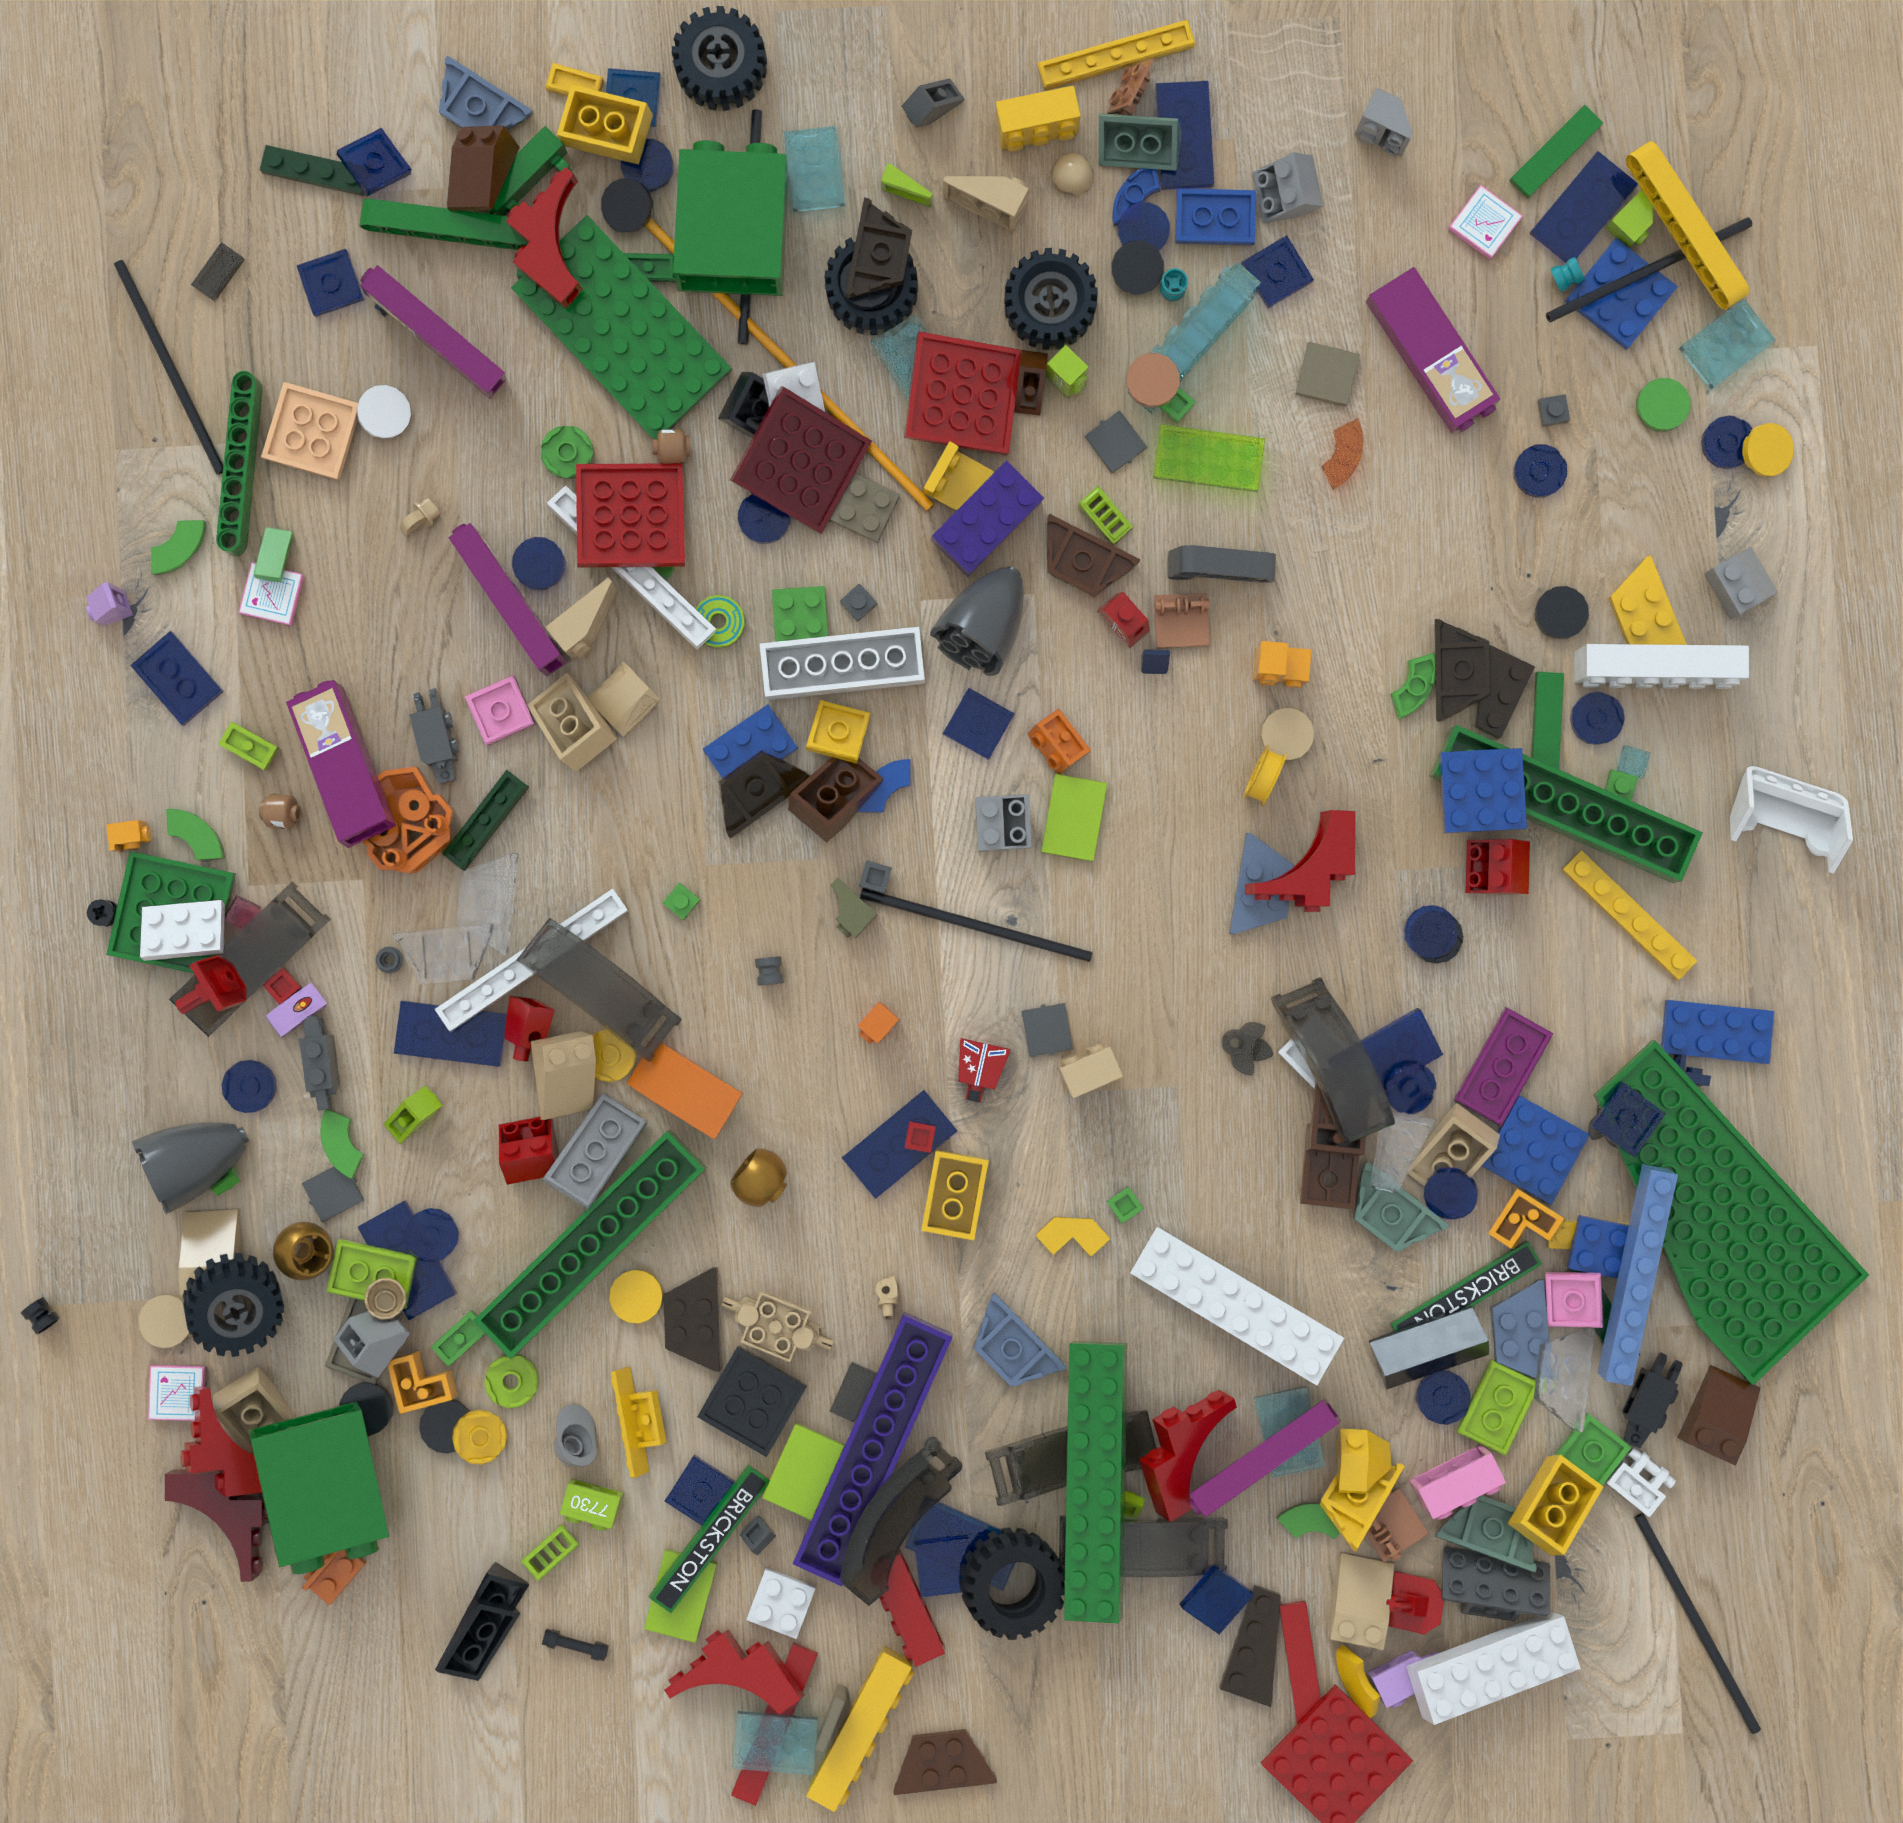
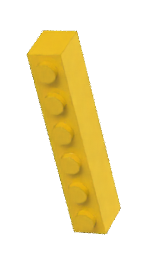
(859, 1728)

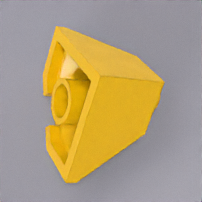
(1360, 1460)

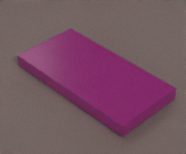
(1503, 1066)

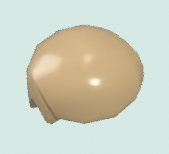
(1073, 174)
(385, 1298)

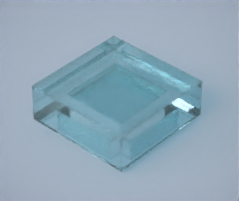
(1633, 761)

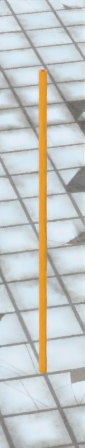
(783, 358)

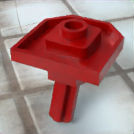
(218, 984)
(1415, 1603)

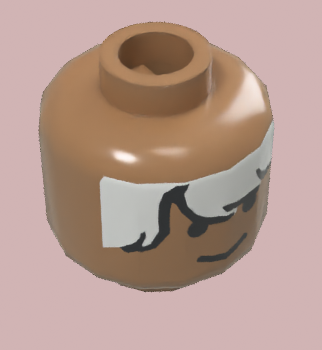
(671, 446)
(279, 811)

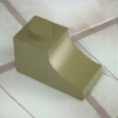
(854, 913)

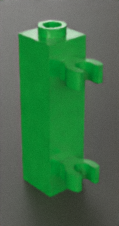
(529, 167)

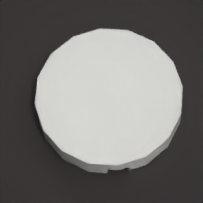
(383, 411)

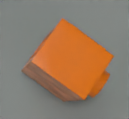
(877, 1024)

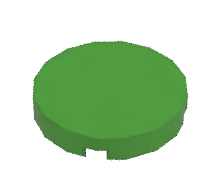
(1663, 404)
(564, 449)

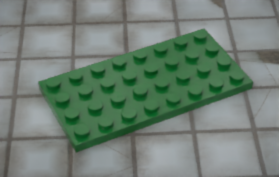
(627, 332)

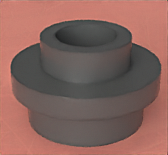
(381, 959)

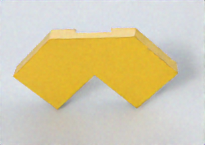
(1083, 1230)

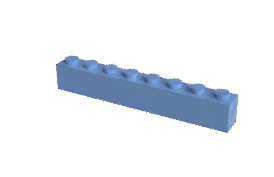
(1637, 1274)

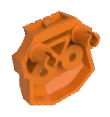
(432, 819)

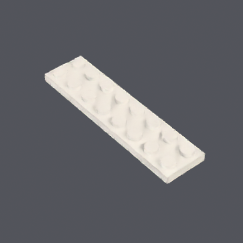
(1237, 1306)

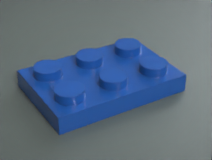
(1215, 216)
(756, 733)
(1597, 1246)

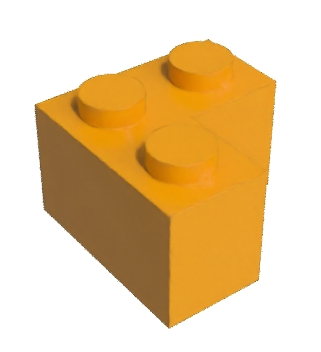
(1282, 664)
(1525, 1213)
(414, 1388)

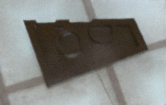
(1508, 682)

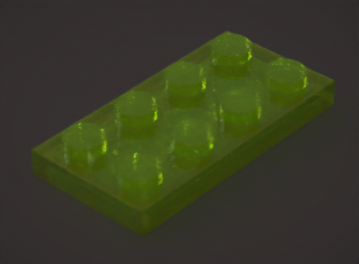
(1208, 458)

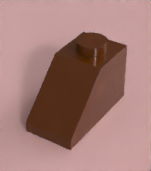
(1031, 382)

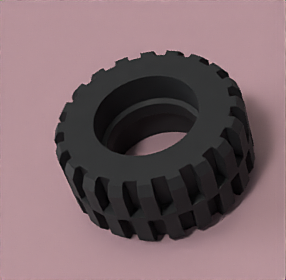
(1029, 1612)

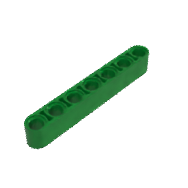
(438, 224)
(233, 452)

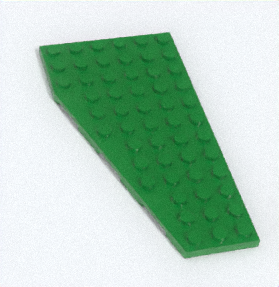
(1736, 1234)

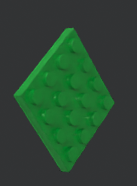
(156, 883)

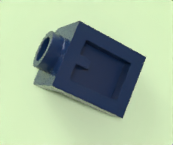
(1694, 1074)

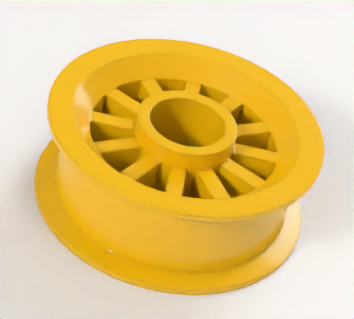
(1264, 775)

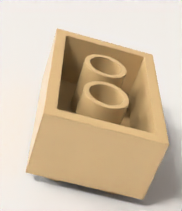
(1090, 1070)

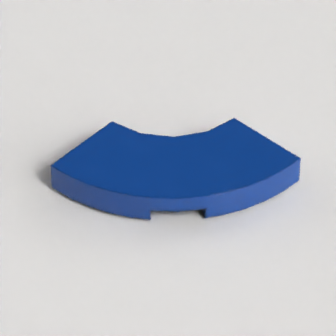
(1134, 190)
(895, 776)

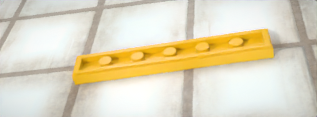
(1115, 55)

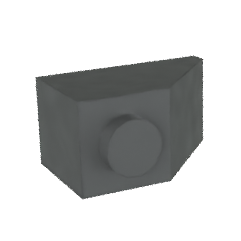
(932, 102)

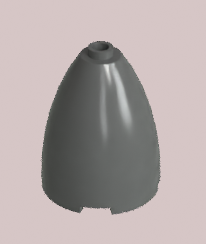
(983, 621)
(189, 1159)

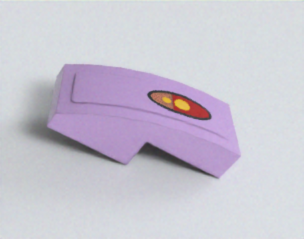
(295, 1009)

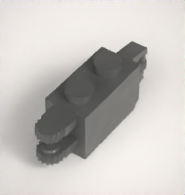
(434, 737)
(319, 1062)

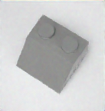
(1740, 583)

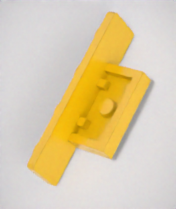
(639, 1420)

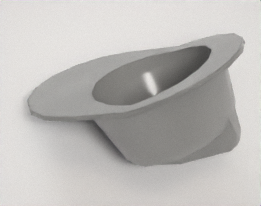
(575, 1436)

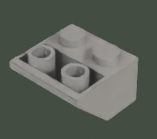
(1385, 124)
(1288, 188)
(1003, 823)
(371, 1341)

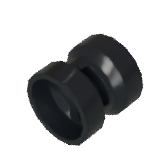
(40, 1315)

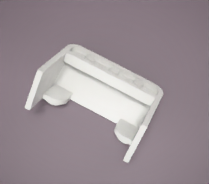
(1796, 809)

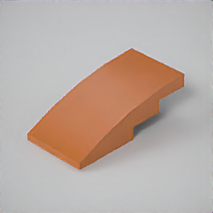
(685, 1090)

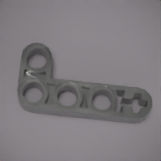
(1221, 563)

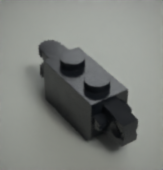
(1650, 1400)

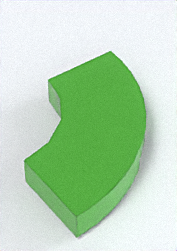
(179, 548)
(1417, 685)
(196, 833)
(338, 1145)
(1307, 1518)

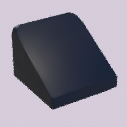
(1155, 661)

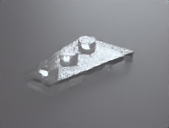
(1398, 1149)

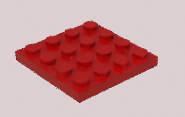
(962, 393)
(630, 515)
(1336, 1760)

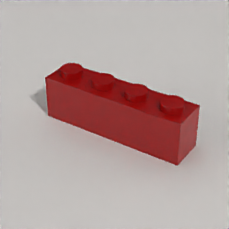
(911, 1615)

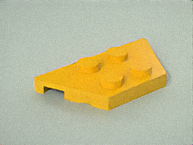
(1645, 609)
(1355, 1512)

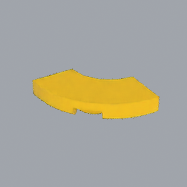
(1356, 1682)

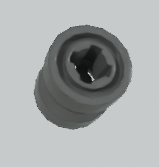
(769, 971)

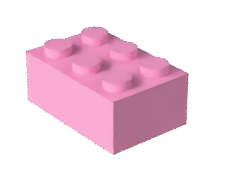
(1458, 1482)

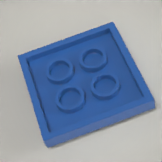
(1629, 309)
(1483, 790)
(1536, 1150)

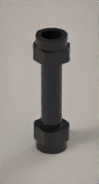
(597, 1651)

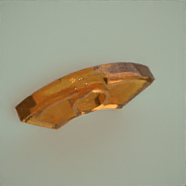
(1346, 453)

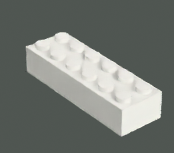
(842, 663)
(1662, 665)
(1492, 1667)

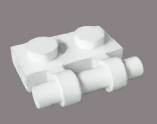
(1634, 1487)

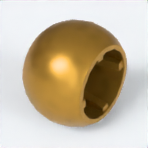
(759, 1178)
(314, 1256)

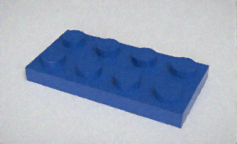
(1717, 1031)

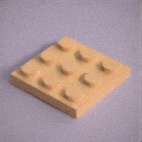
(311, 431)

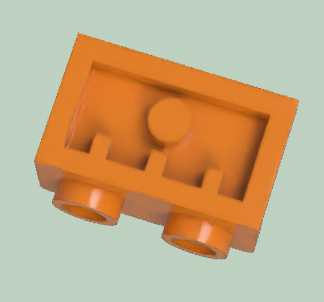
(1058, 741)
(333, 1576)

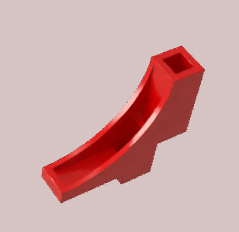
(539, 227)
(1327, 860)
(1180, 1439)
(217, 1451)
(727, 1664)

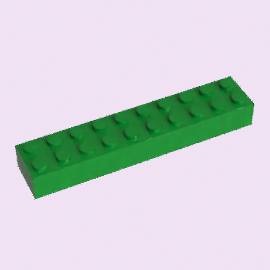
(1593, 814)
(590, 1244)
(1095, 1482)

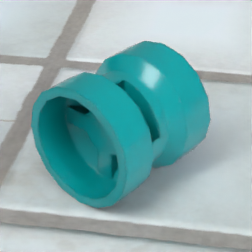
(1567, 274)
(1174, 279)

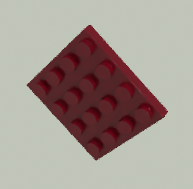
(800, 460)

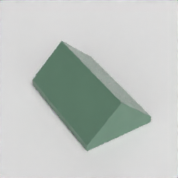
(1139, 141)

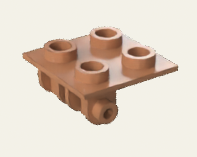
(1133, 84)
(1181, 620)
(1395, 1527)

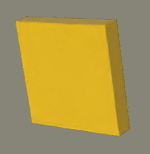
(838, 731)

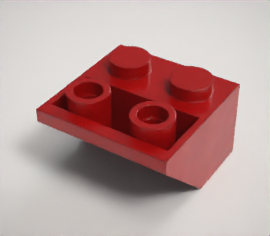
(1497, 867)
(527, 1149)

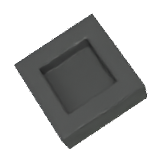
(1553, 410)
(858, 602)
(875, 877)
(757, 1535)

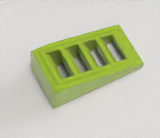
(900, 184)
(1112, 509)
(543, 1545)

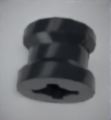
(107, 913)

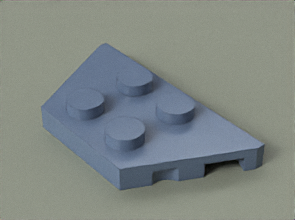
(476, 102)
(1258, 865)
(1520, 1328)
(1013, 1347)

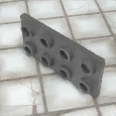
(1494, 1587)

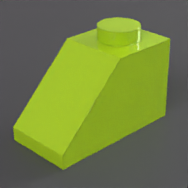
(1633, 221)
(412, 1114)

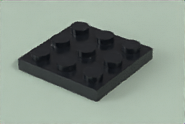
(752, 1401)

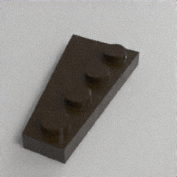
(1253, 1655)

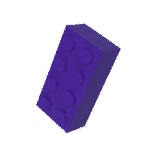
(987, 518)

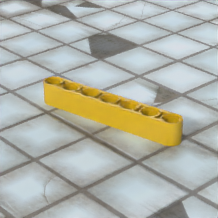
(1687, 225)

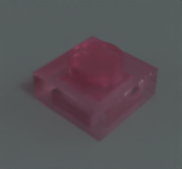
(241, 912)

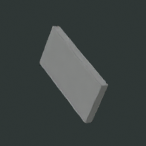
(594, 1151)

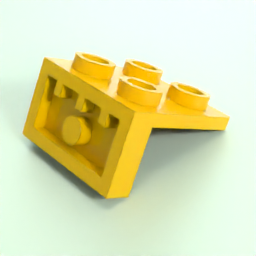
(955, 478)

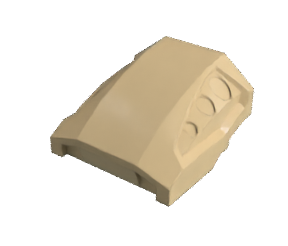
(624, 699)

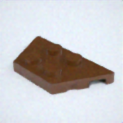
(1083, 558)
(942, 1763)

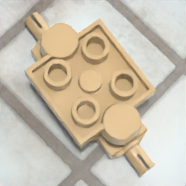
(776, 1325)

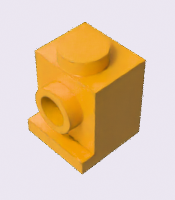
(128, 834)

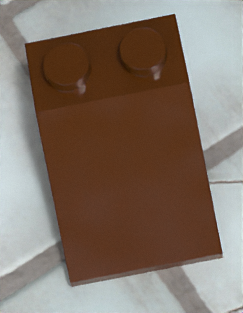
(479, 166)
(833, 795)
(1721, 1415)

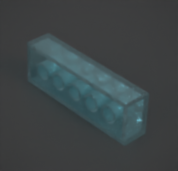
(1208, 320)

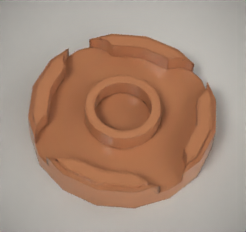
(1153, 380)

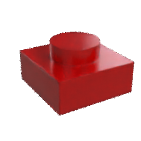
(282, 985)
(920, 1137)

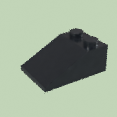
(746, 404)

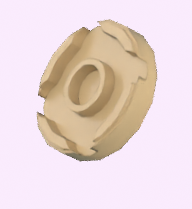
(1288, 732)
(163, 1321)

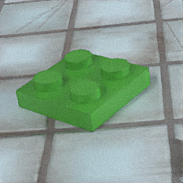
(799, 613)
(1594, 1450)

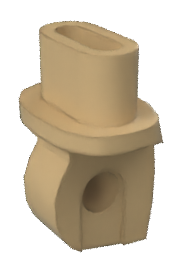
(422, 515)
(889, 1300)

